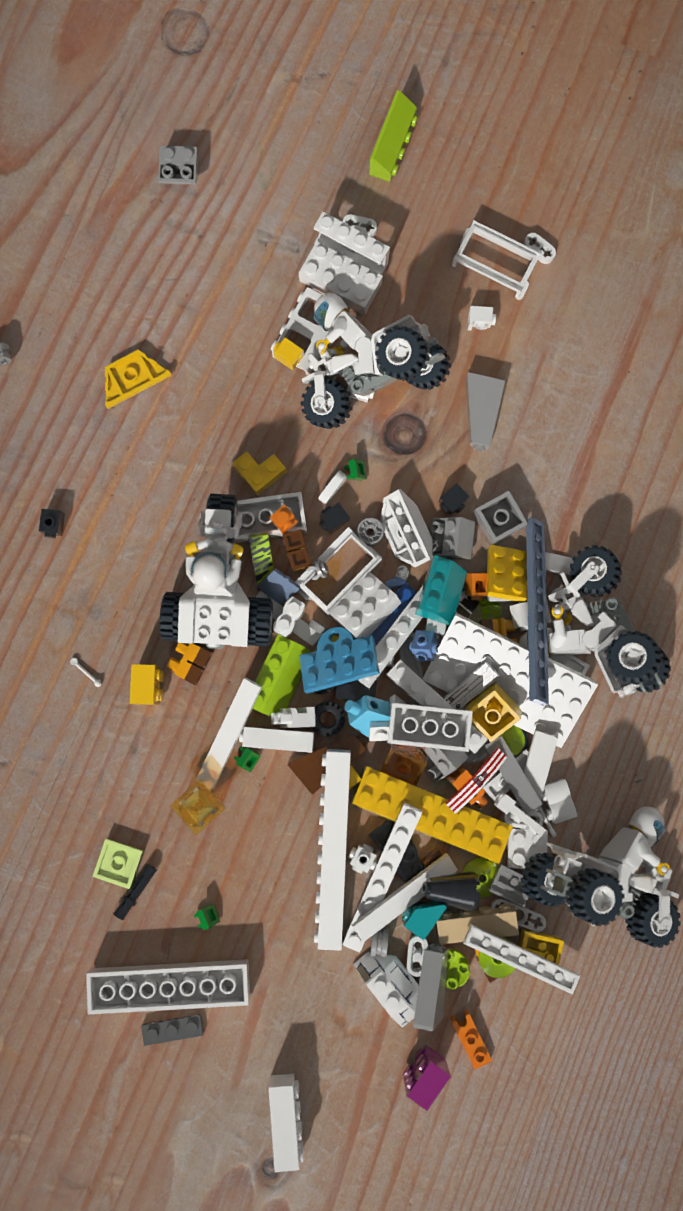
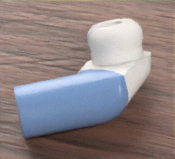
(400, 578)

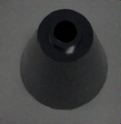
(454, 890)

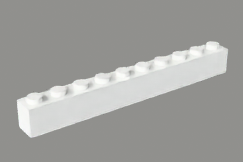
(333, 849)

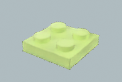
(118, 863)

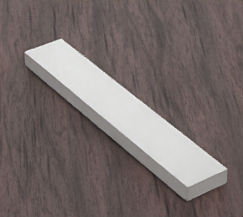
(229, 732)
(401, 899)
(521, 959)

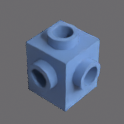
(424, 645)

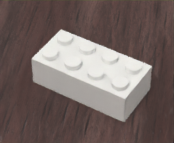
(337, 274)
(258, 511)
(429, 727)
(284, 1122)

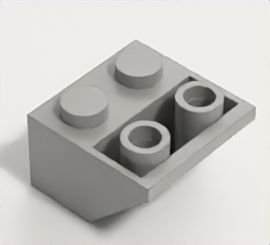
(178, 165)
(452, 537)
(442, 762)

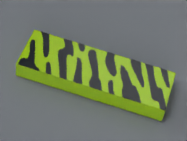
(261, 555)

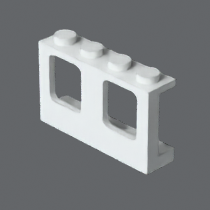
(352, 243)
(304, 328)

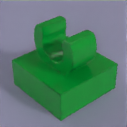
(357, 470)
(248, 759)
(207, 916)

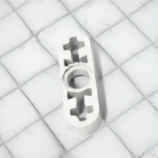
(533, 915)

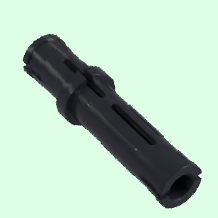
(133, 894)

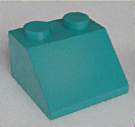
(422, 917)

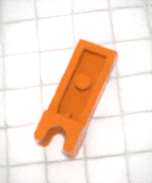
(471, 1040)

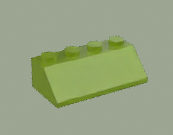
(393, 137)
(279, 675)

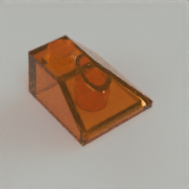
(404, 763)

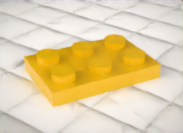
(507, 573)

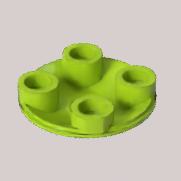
(457, 969)

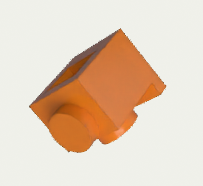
(283, 519)
(480, 580)

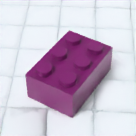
(426, 1077)

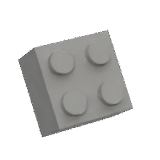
(500, 518)

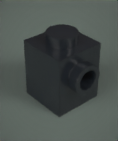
(453, 500)
(333, 518)
(51, 523)

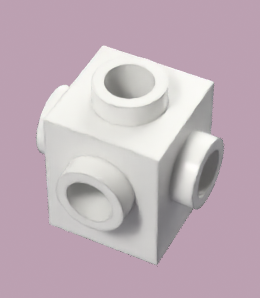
(360, 851)

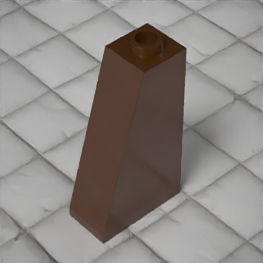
(310, 768)

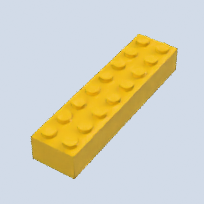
(463, 829)

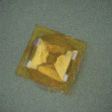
(198, 806)

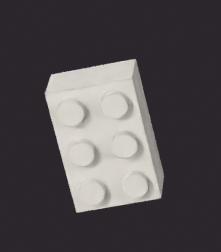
(365, 607)

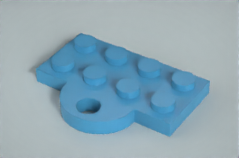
(338, 661)

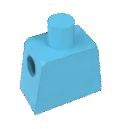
(367, 710)

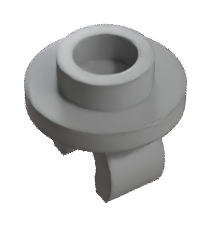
(321, 569)

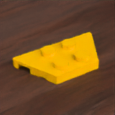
(131, 376)

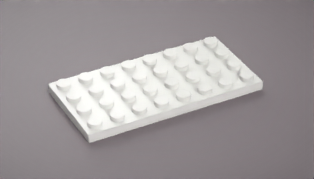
(471, 644)

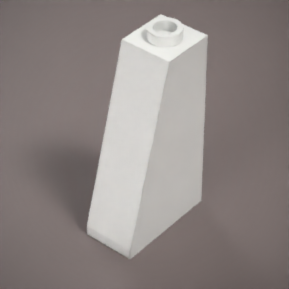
(277, 739)

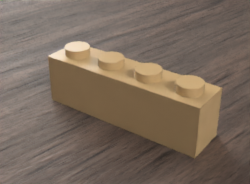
(498, 921)

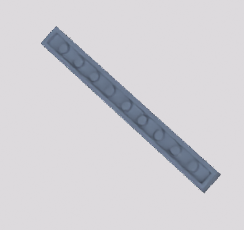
(537, 612)

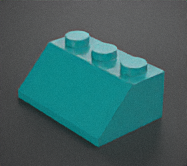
(441, 590)

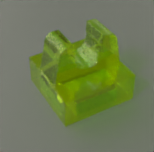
(490, 607)

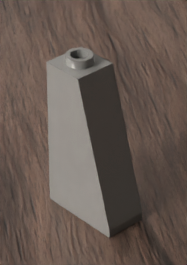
(483, 403)
(432, 988)

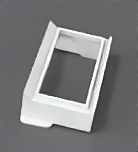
(504, 242)
(326, 556)

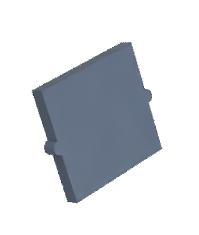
(278, 586)

